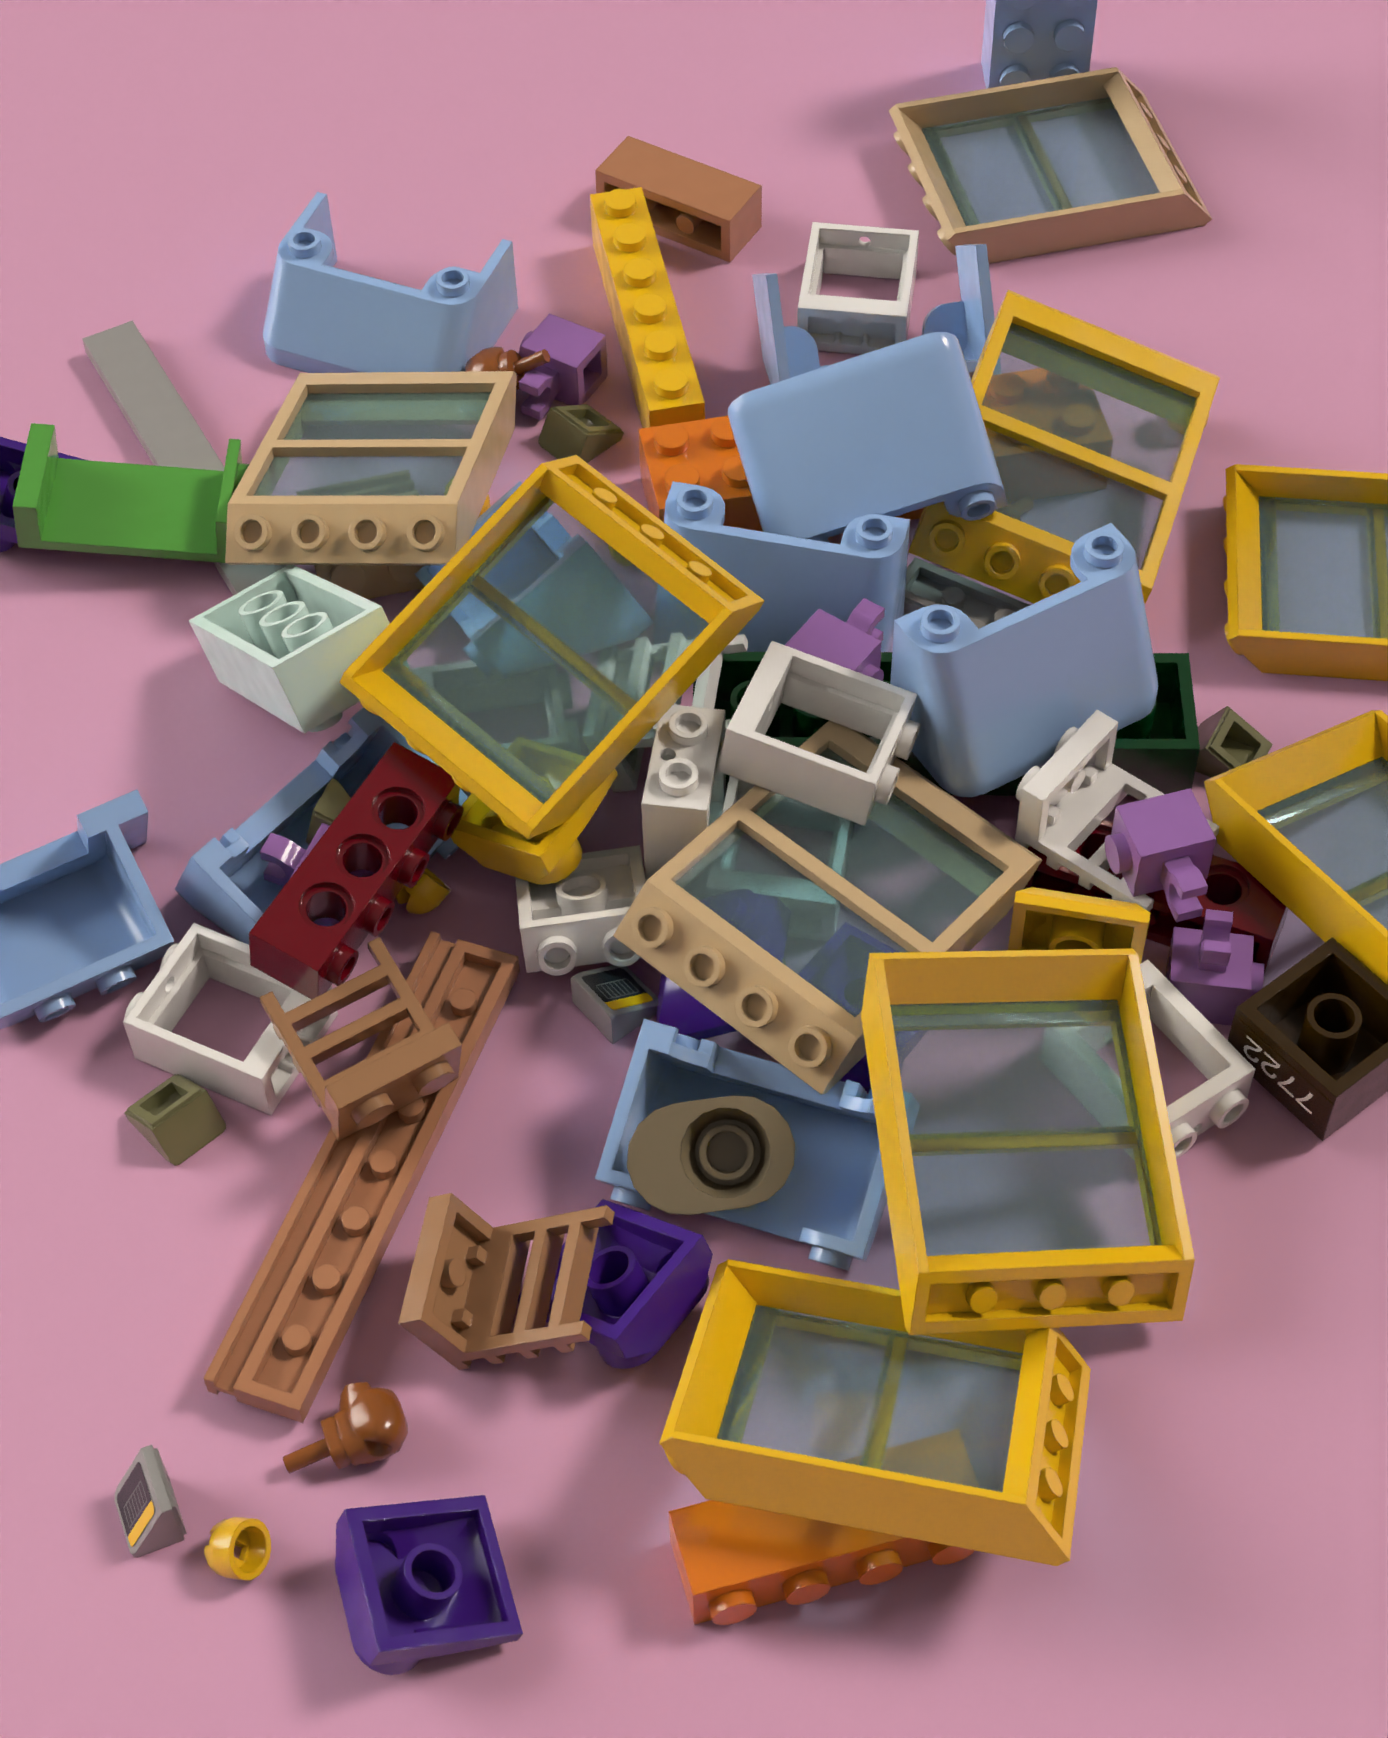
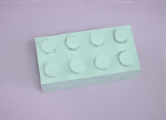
(290, 644)

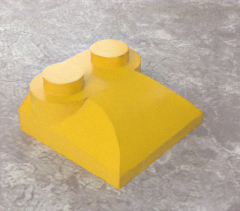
(536, 860)
(1074, 921)

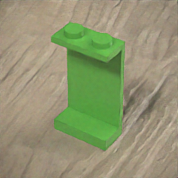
(122, 504)

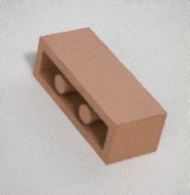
(686, 198)

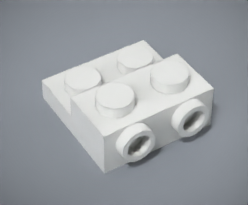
(577, 917)

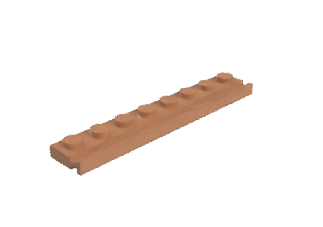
(355, 1201)

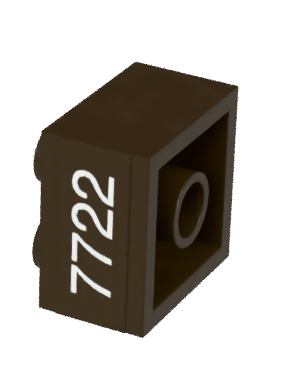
(1318, 1038)

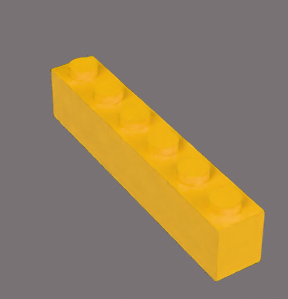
(644, 310)

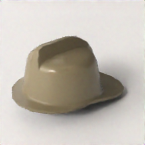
(710, 1155)

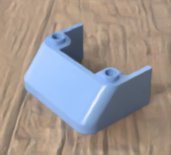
(359, 324)
(793, 351)

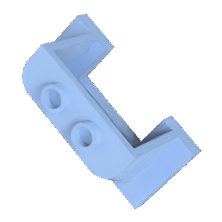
(77, 915)

